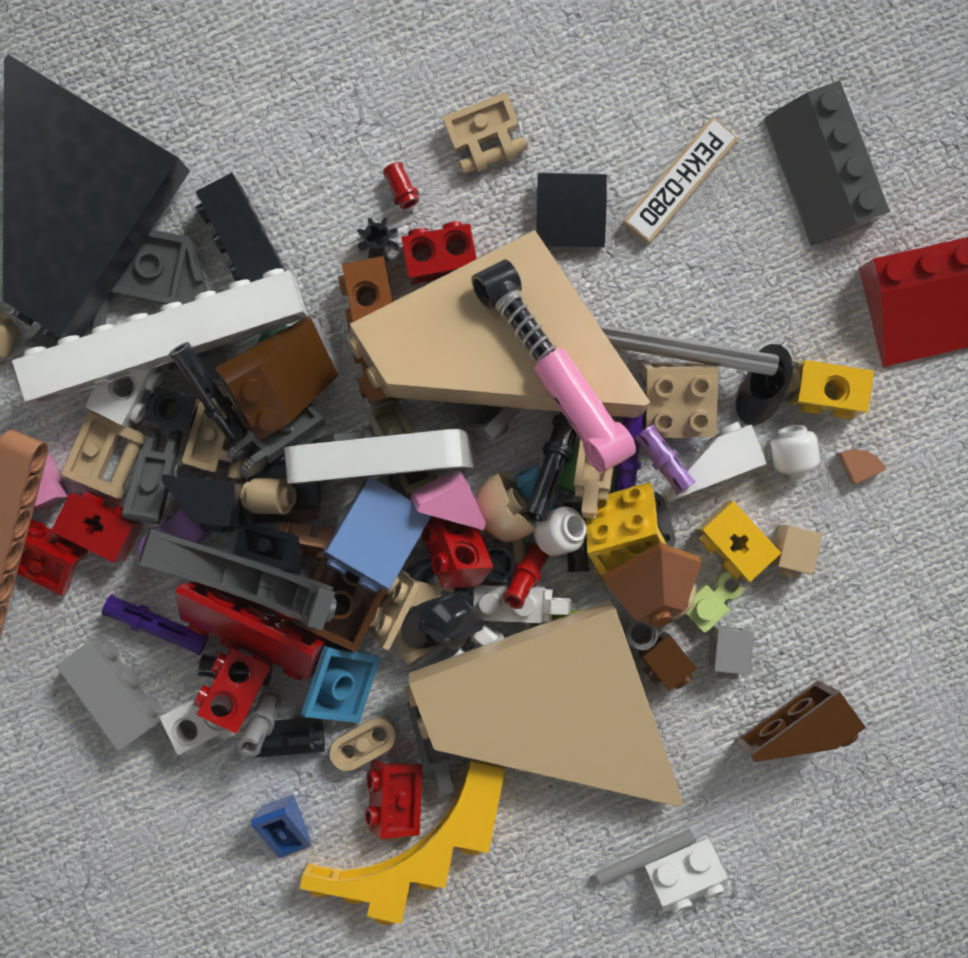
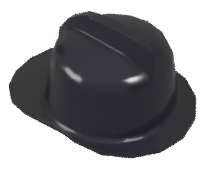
(764, 393)
(442, 621)

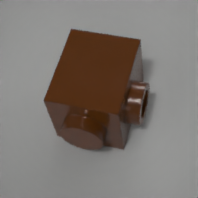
(667, 663)

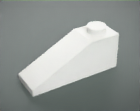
(722, 458)

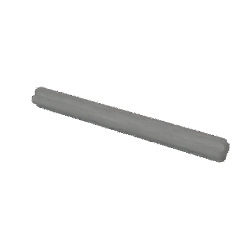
(692, 350)

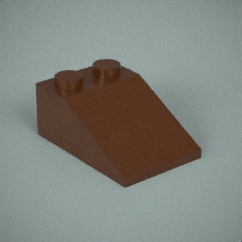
(278, 377)
(353, 608)
(806, 724)

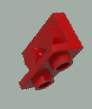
(49, 558)
(394, 799)

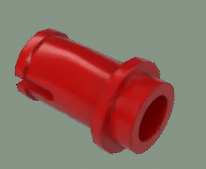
(405, 194)

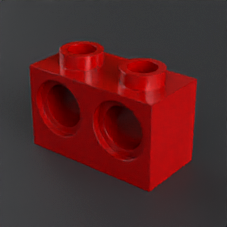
(441, 260)
(456, 553)
(240, 694)

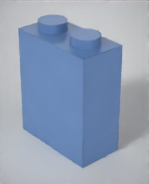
(375, 536)

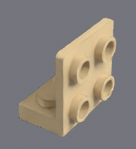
(681, 398)

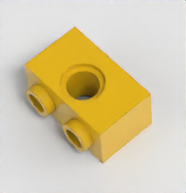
(851, 385)

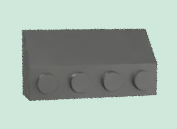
(826, 163)

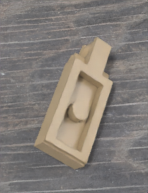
(590, 484)

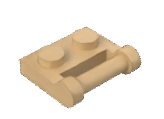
(94, 450)

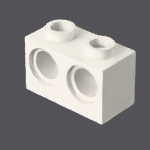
(182, 741)

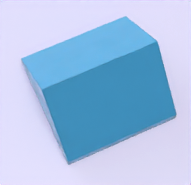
(340, 684)

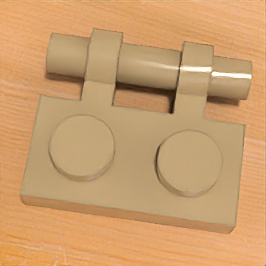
(481, 123)
(208, 444)

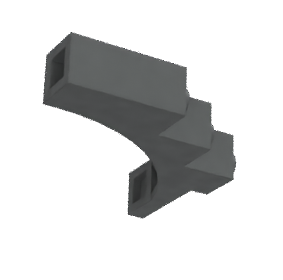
(221, 569)

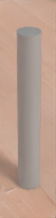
(645, 857)

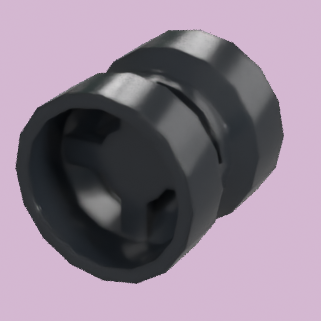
(502, 564)

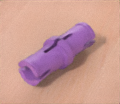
(665, 459)

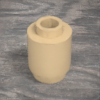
(268, 496)

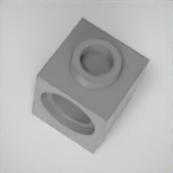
(730, 651)

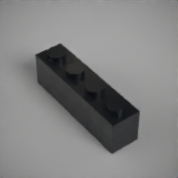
(237, 229)

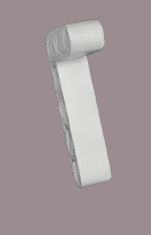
(379, 456)

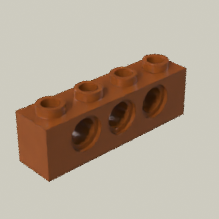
(357, 278)

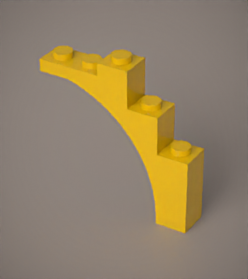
(427, 863)

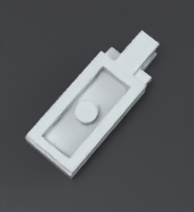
(537, 607)

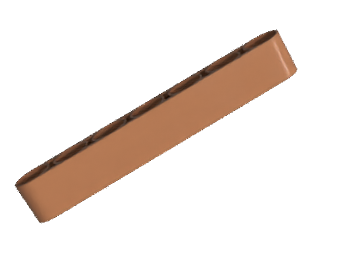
(20, 478)

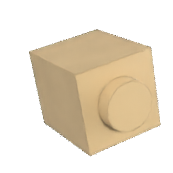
(798, 550)

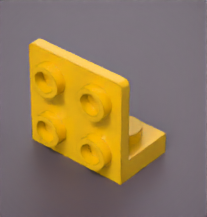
(623, 527)

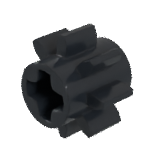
(386, 235)

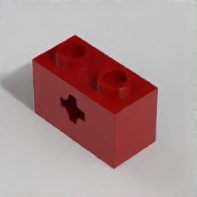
(78, 525)

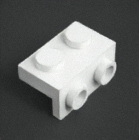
(687, 876)

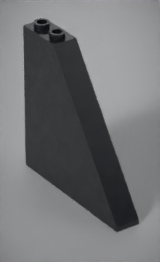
(73, 201)

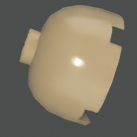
(503, 508)

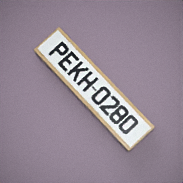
(680, 180)

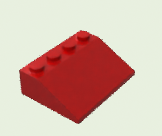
(919, 301)
(250, 626)

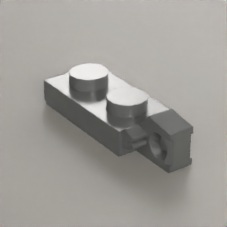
(434, 762)

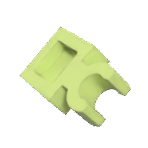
(709, 603)

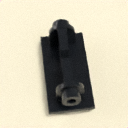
(294, 737)

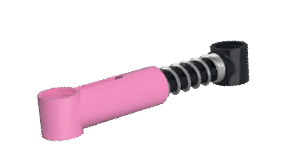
(603, 440)

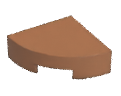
(860, 465)

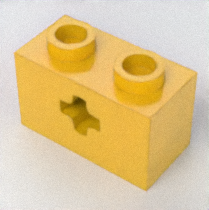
(755, 549)

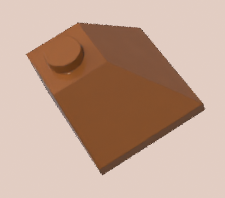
(655, 583)

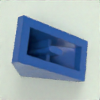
(282, 826)

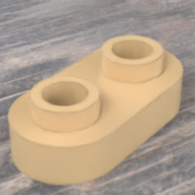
(364, 742)

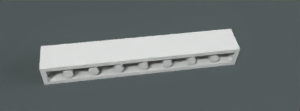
(147, 340)

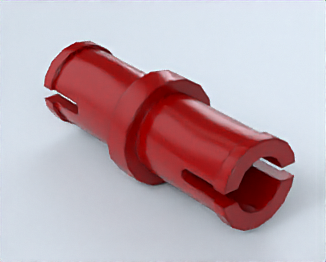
(525, 577)

